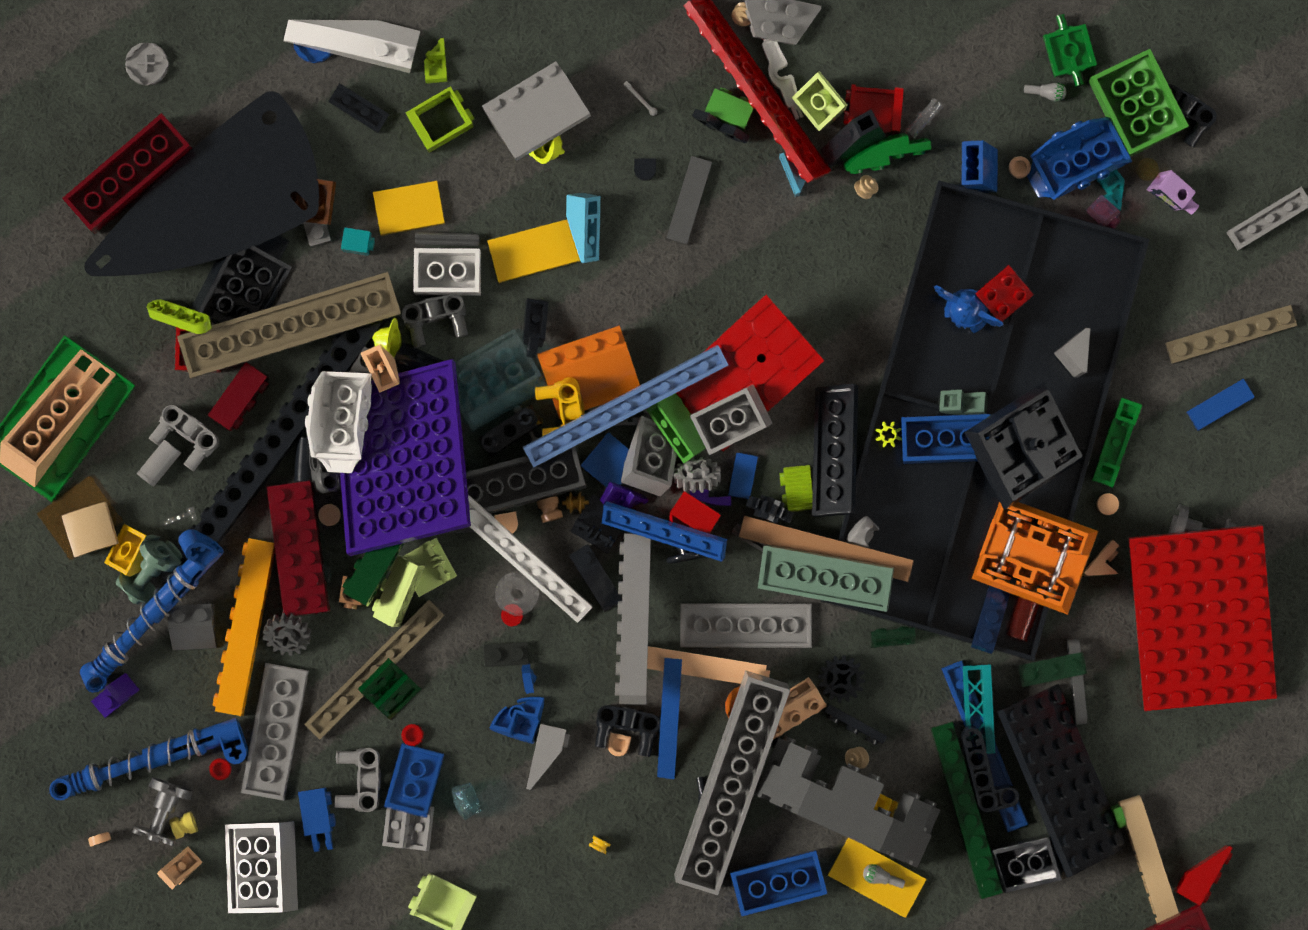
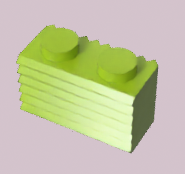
(797, 488)

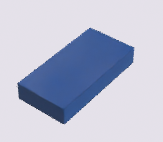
(743, 475)

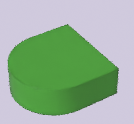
(1119, 816)

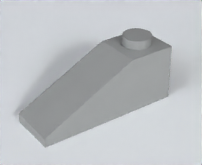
(547, 749)

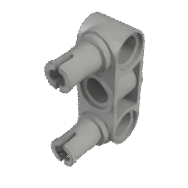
(188, 428)
(367, 779)

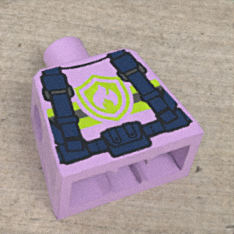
(1173, 192)

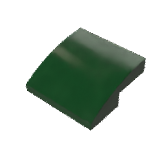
(389, 689)

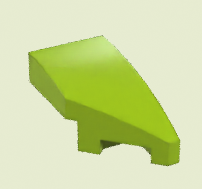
(436, 64)

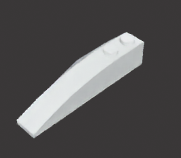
(358, 39)

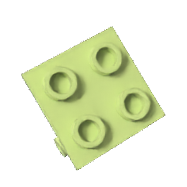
(437, 566)

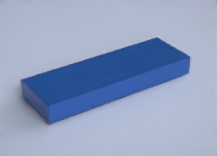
(1220, 404)

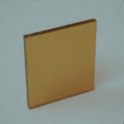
(79, 497)

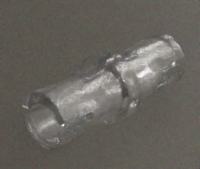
(924, 118)

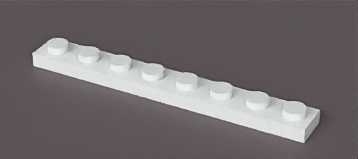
(527, 562)

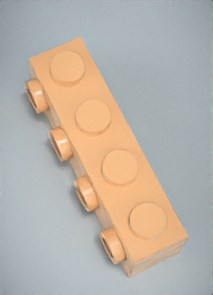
(801, 703)

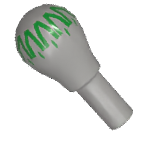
(1052, 91)
(876, 875)

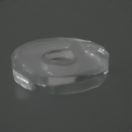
(515, 606)

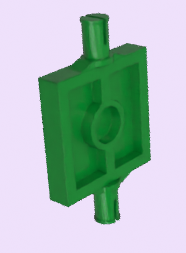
(1069, 50)

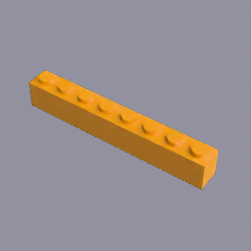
(245, 627)

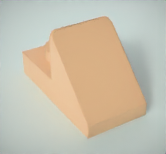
(1098, 565)
(179, 868)

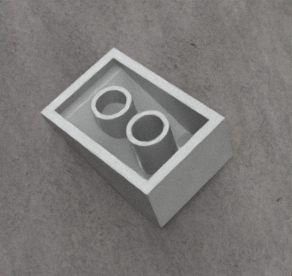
(649, 459)

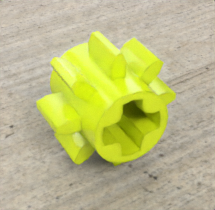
(886, 428)

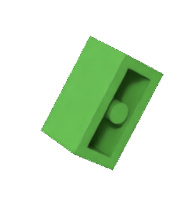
(729, 108)

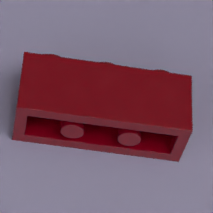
(239, 397)

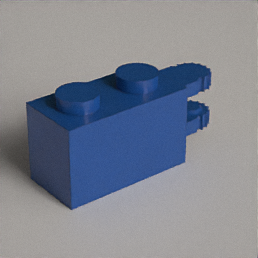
(317, 816)

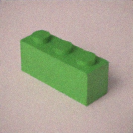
(677, 427)

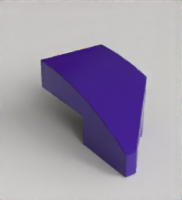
(622, 496)
(716, 501)

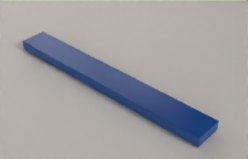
(1013, 816)

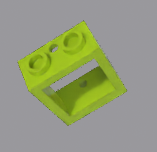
(432, 102)

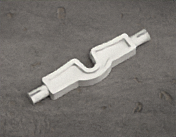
(784, 84)

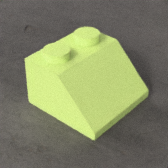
(820, 101)

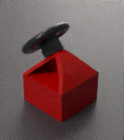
(693, 514)

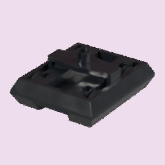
(1026, 445)

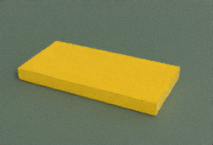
(533, 251)
(849, 871)

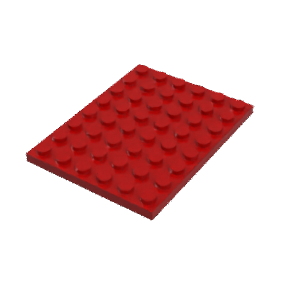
(1203, 617)

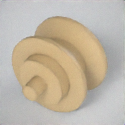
(739, 14)
(866, 187)
(857, 757)

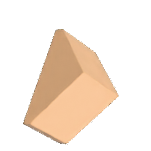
(382, 367)

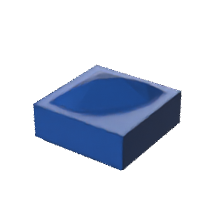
(528, 678)

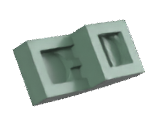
(961, 403)

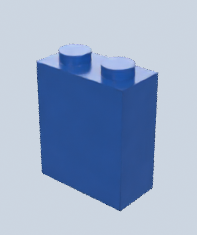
(979, 166)

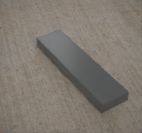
(689, 200)

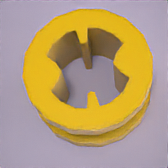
(599, 844)

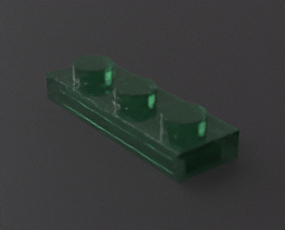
(1052, 669)

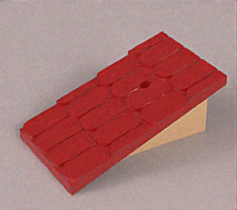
(757, 333)

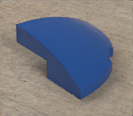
(520, 720)

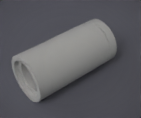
(158, 463)

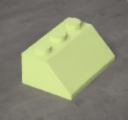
(397, 591)

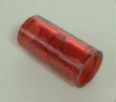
(1022, 619)

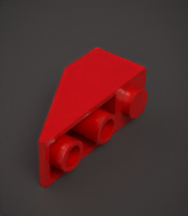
(1199, 879)

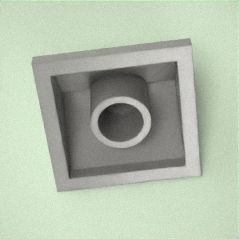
(1075, 353)

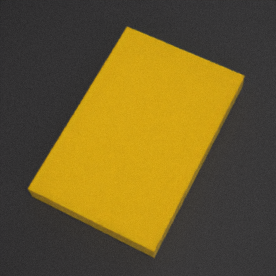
(408, 208)

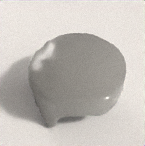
(862, 532)

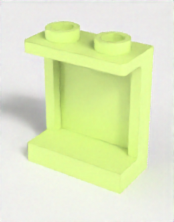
(442, 903)

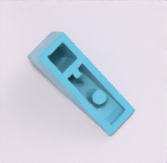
(584, 223)

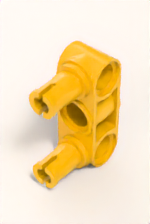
(570, 404)

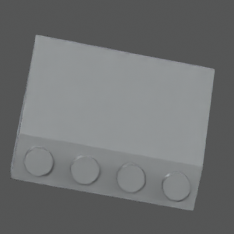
(536, 111)
(261, 867)

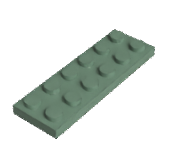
(826, 577)

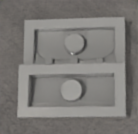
(407, 830)

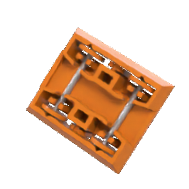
(1035, 555)

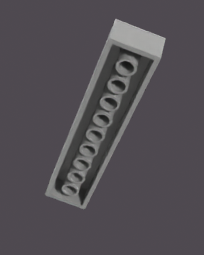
(731, 782)

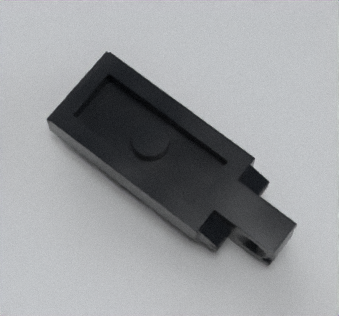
(534, 325)

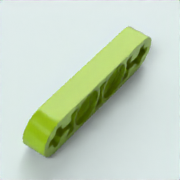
(179, 316)

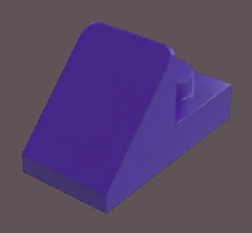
(115, 695)

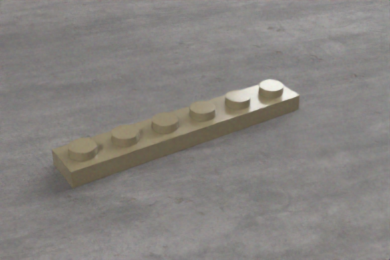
(1231, 334)

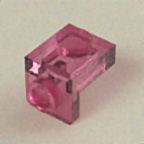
(1104, 212)

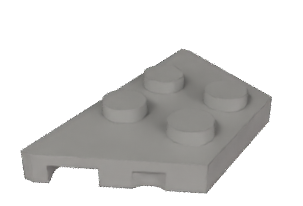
(780, 19)

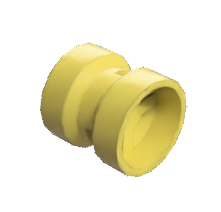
(184, 825)

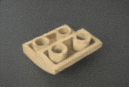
(90, 529)

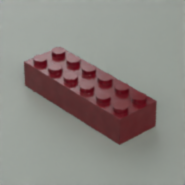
(127, 174)
(298, 549)

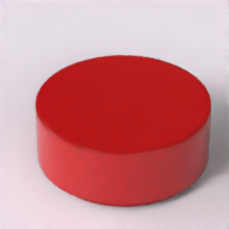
(511, 620)
(412, 735)
(220, 769)

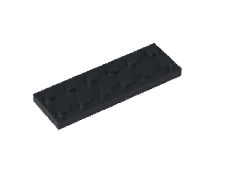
(835, 450)

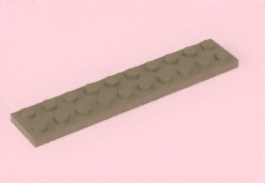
(289, 325)

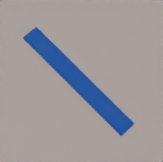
(669, 718)

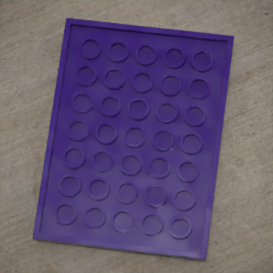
(410, 464)

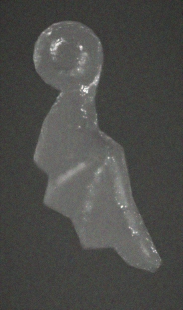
(190, 512)

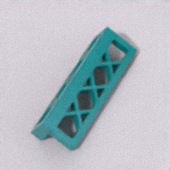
(986, 703)

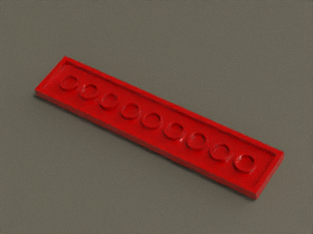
(758, 89)

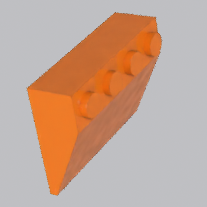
(597, 363)

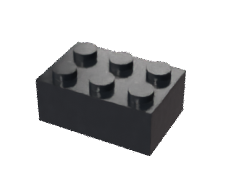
(1027, 863)

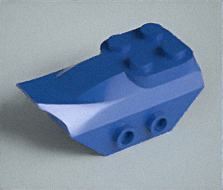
(1077, 158)

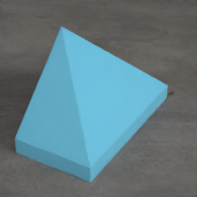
(792, 174)

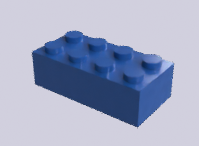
(938, 438)
(778, 882)

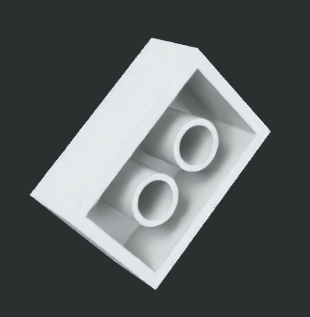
(447, 271)

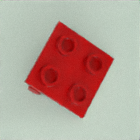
(1004, 294)

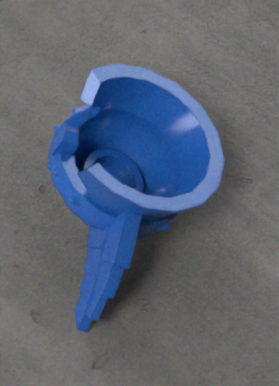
(967, 309)

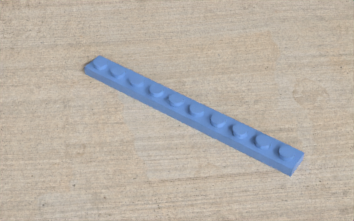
(625, 406)

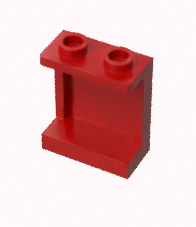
(883, 102)

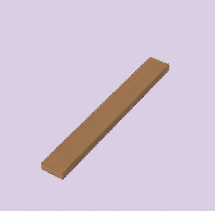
(791, 538)

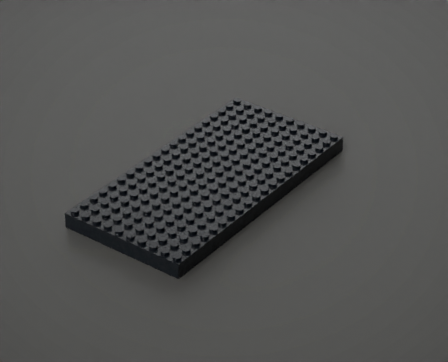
(944, 509)

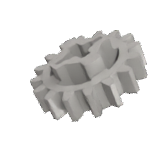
(697, 475)

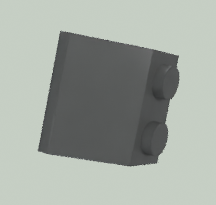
(192, 626)

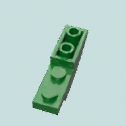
(878, 154)

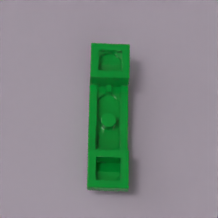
(1116, 442)

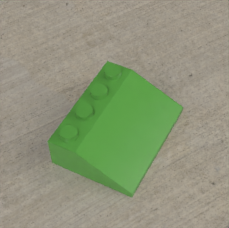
(1138, 102)

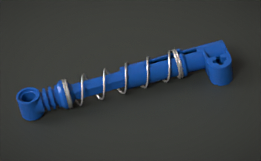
(184, 578)
(156, 756)

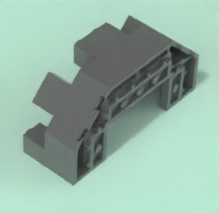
(848, 805)

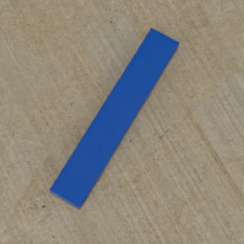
(664, 531)

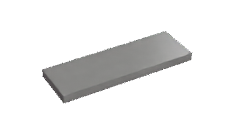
(746, 625)
(274, 731)

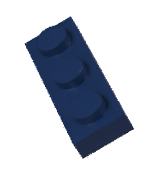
(990, 619)

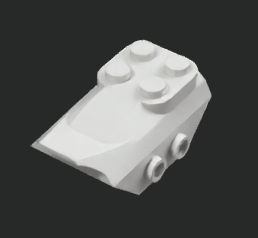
(338, 419)

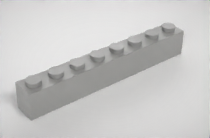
(635, 619)

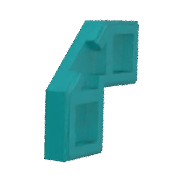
(1113, 186)

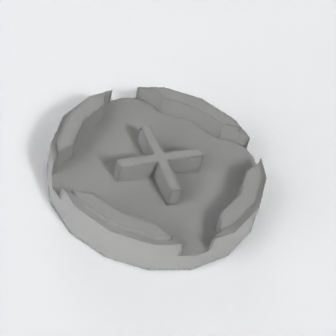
(146, 64)

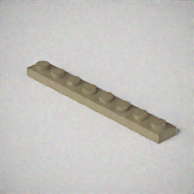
(394, 649)

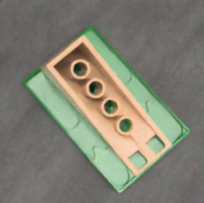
(60, 418)

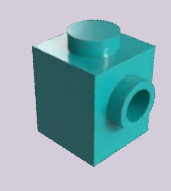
(357, 241)

